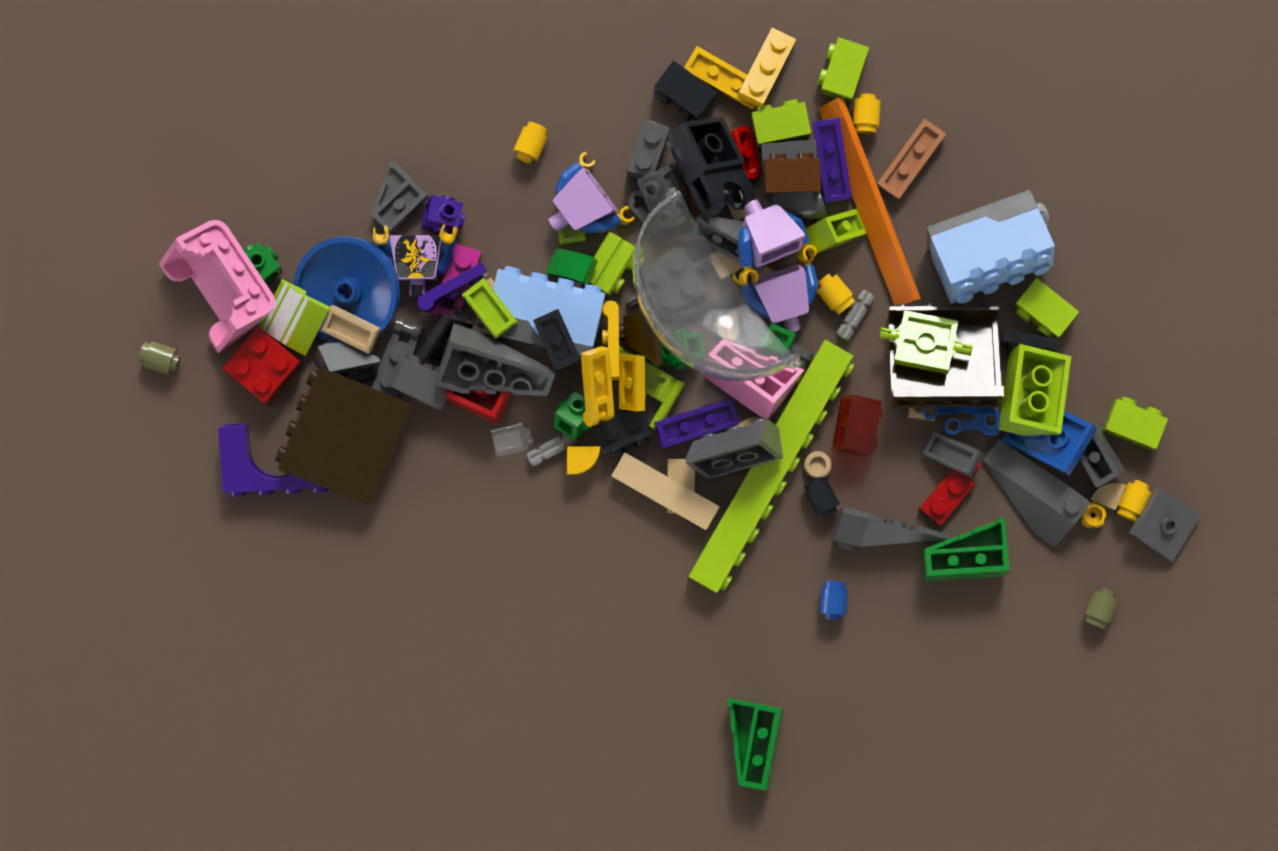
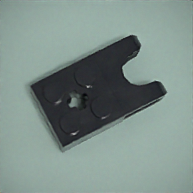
(711, 164)

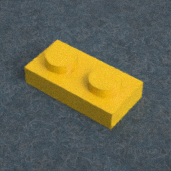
(632, 382)

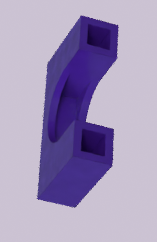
(242, 474)

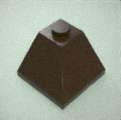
(641, 338)

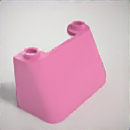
(224, 278)

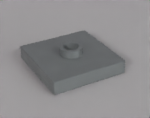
(1165, 524)

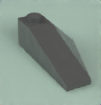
(484, 364)
(1040, 497)
(867, 530)

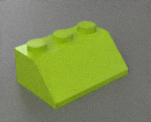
(1034, 392)

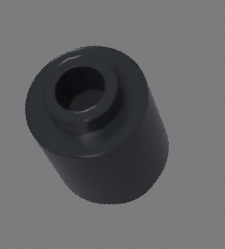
(821, 497)

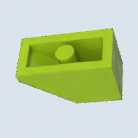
(835, 230)

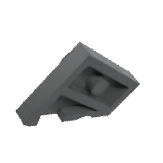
(397, 198)

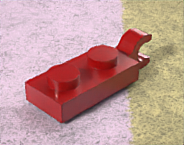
(947, 496)

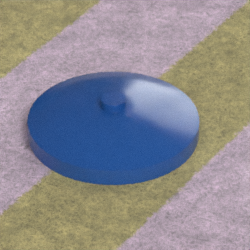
(352, 277)

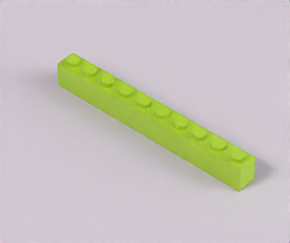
(765, 480)

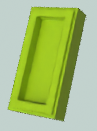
(489, 308)

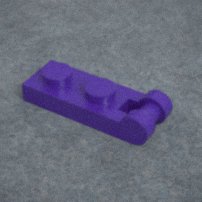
(451, 288)

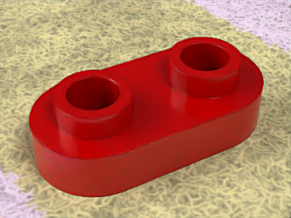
(747, 146)

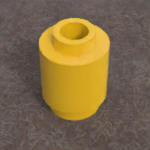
(866, 114)
(530, 142)
(835, 293)
(1134, 500)

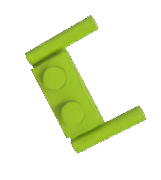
(660, 387)

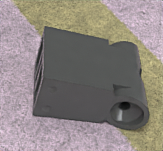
(803, 205)

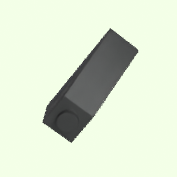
(723, 235)

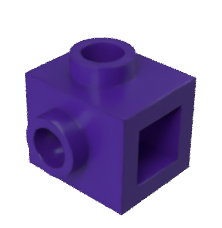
(441, 212)

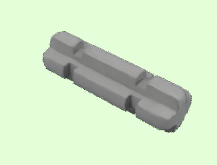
(855, 315)
(549, 449)

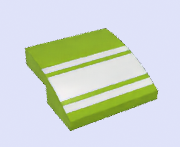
(294, 317)

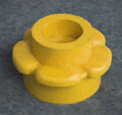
(1098, 520)

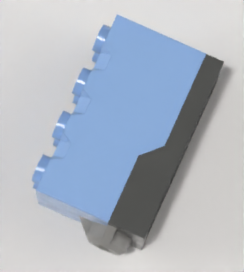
(991, 246)
(536, 296)

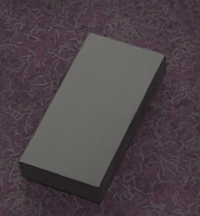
(952, 454)

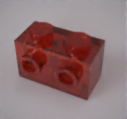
(857, 425)

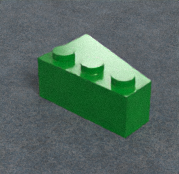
(970, 555)
(756, 741)

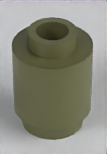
(159, 357)
(1101, 607)

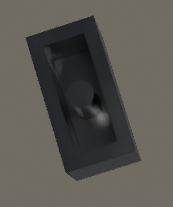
(684, 92)

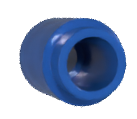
(833, 600)

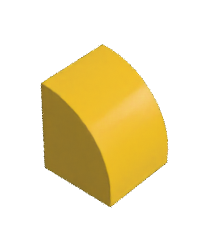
(581, 459)

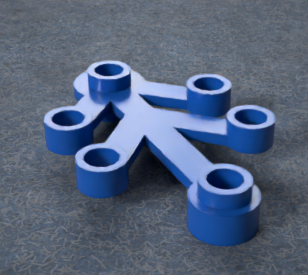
(968, 425)

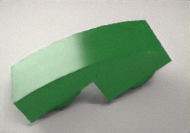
(571, 266)

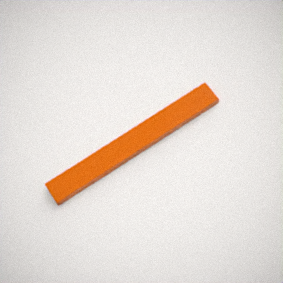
(872, 209)

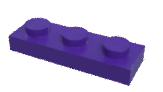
(832, 160)
(696, 423)

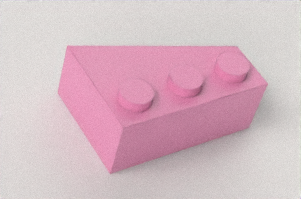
(762, 395)

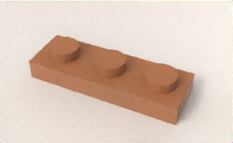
(911, 159)

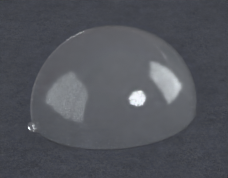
(696, 302)

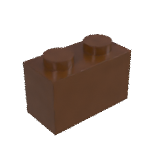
(792, 175)

